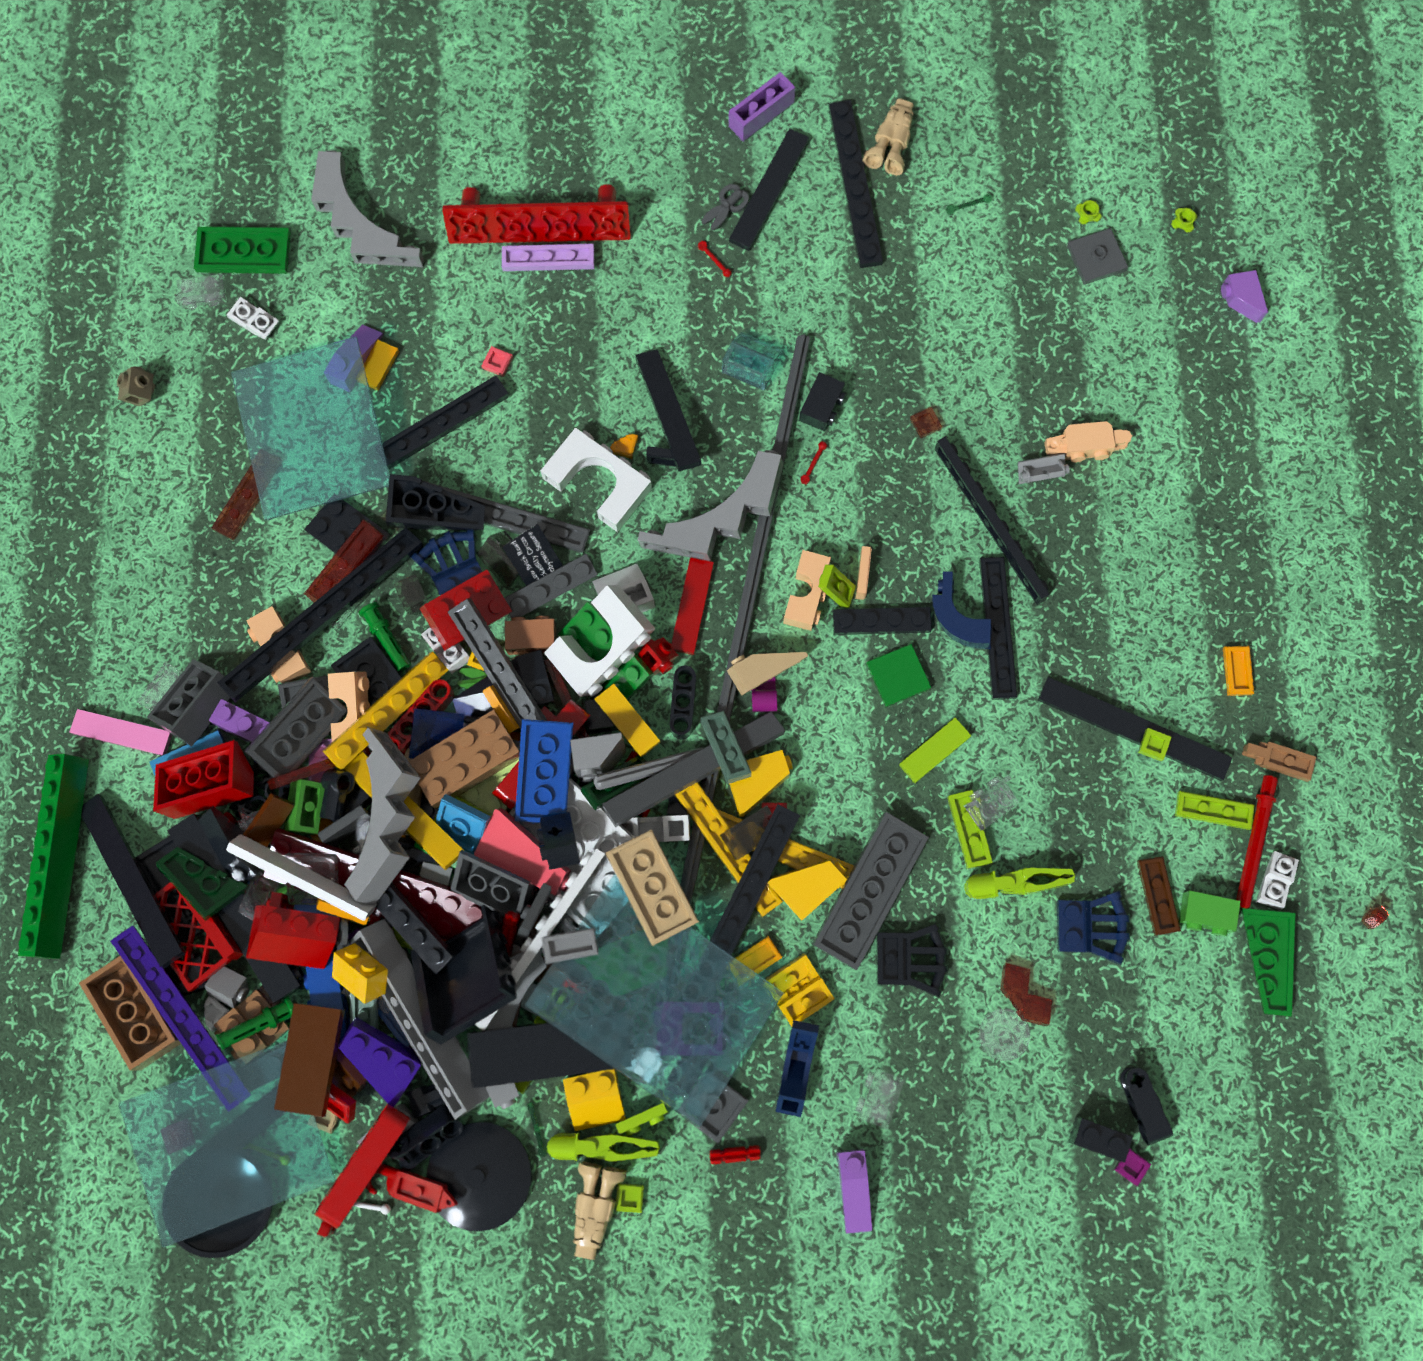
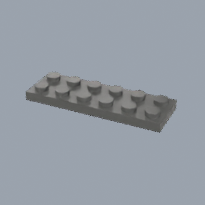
(870, 891)

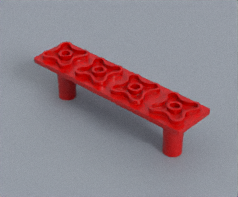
(537, 221)

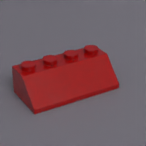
(202, 780)

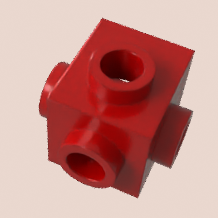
(658, 655)

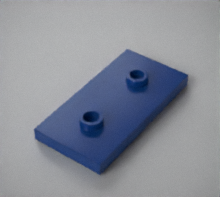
(543, 769)

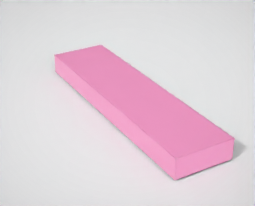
(121, 732)

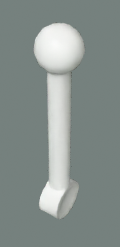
(385, 1208)

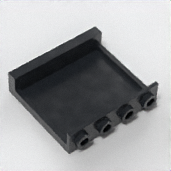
(470, 985)

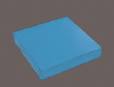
(462, 822)

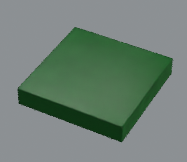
(898, 675)

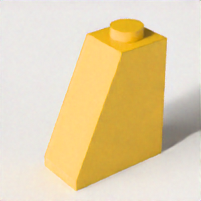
(767, 774)
(809, 886)

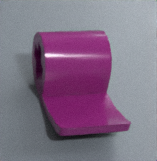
(765, 697)

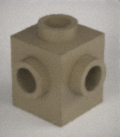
(135, 386)

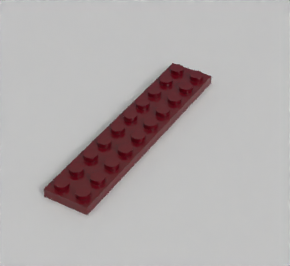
(438, 905)

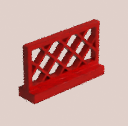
(215, 931)

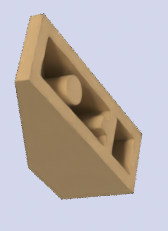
(759, 668)

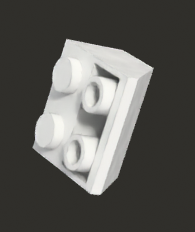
(632, 583)

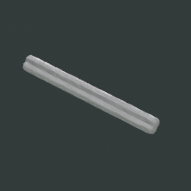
(639, 771)

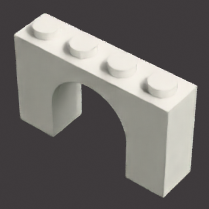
(582, 451)
(629, 632)

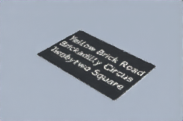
(532, 555)

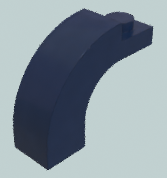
(964, 630)
(796, 1068)

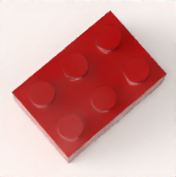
(483, 593)

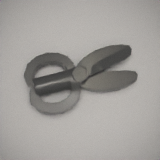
(721, 211)
(342, 938)

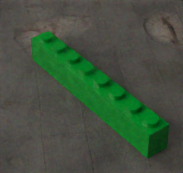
(53, 857)

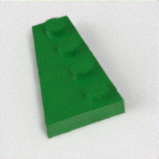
(1272, 955)

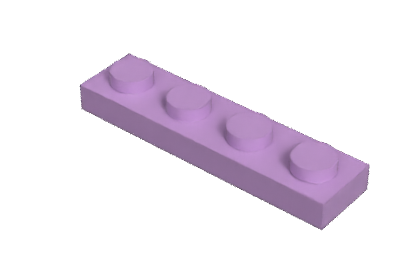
(548, 257)

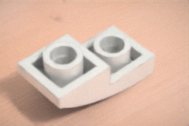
(252, 318)
(452, 658)
(1276, 881)

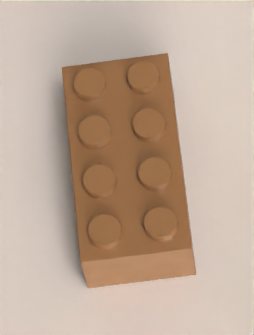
(465, 759)
(128, 1015)

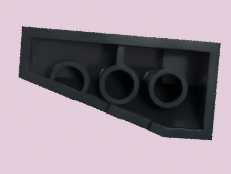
(429, 507)
(531, 671)

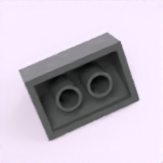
(189, 703)
(491, 885)

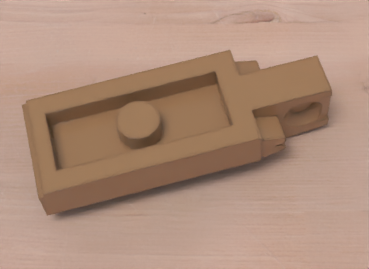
(1281, 759)

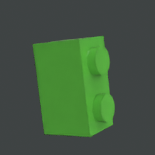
(307, 802)
(1209, 912)

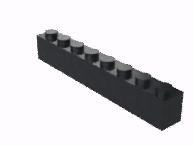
(277, 978)

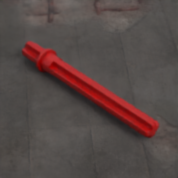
(1256, 840)

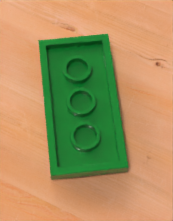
(242, 250)
(596, 638)

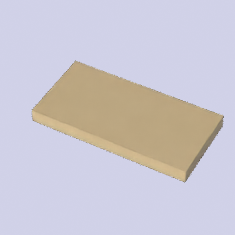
(651, 887)

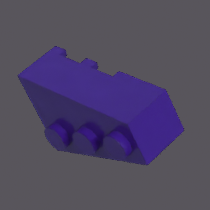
(380, 1059)

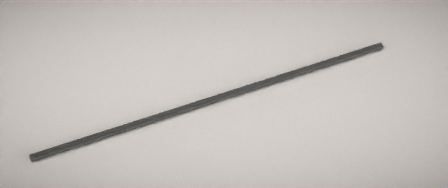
(748, 598)

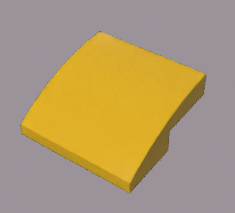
(802, 989)

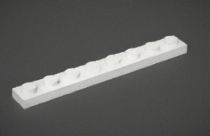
(547, 924)

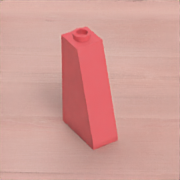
(518, 851)

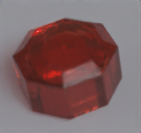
(1374, 917)

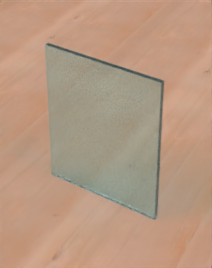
(311, 428)
(219, 1148)

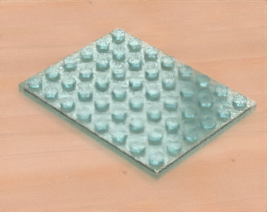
(658, 1013)

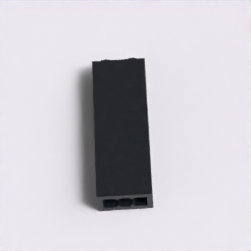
(526, 1055)

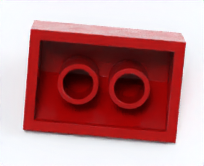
(292, 936)

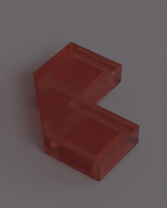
(1028, 1006)

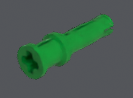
(380, 628)
(268, 1018)

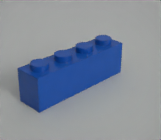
(326, 991)

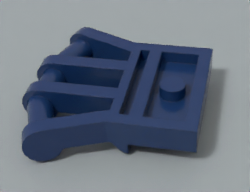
(454, 575)
(1075, 927)

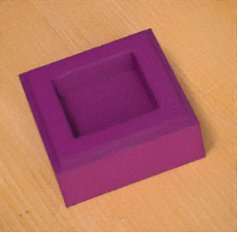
(1133, 1168)

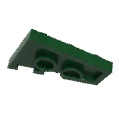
(198, 883)

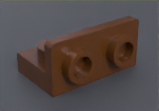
(347, 1076)

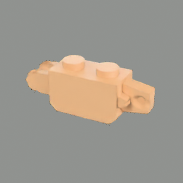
(1088, 441)

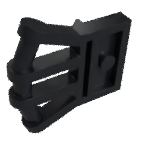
(894, 959)

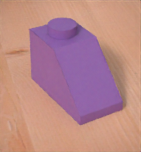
(1245, 295)

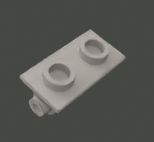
(1042, 468)

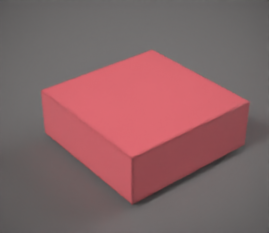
(497, 361)

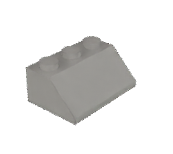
(596, 755)

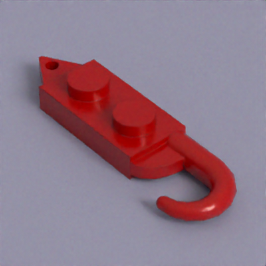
(415, 1189)

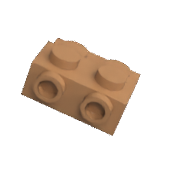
(244, 1011)

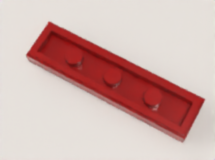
(692, 606)

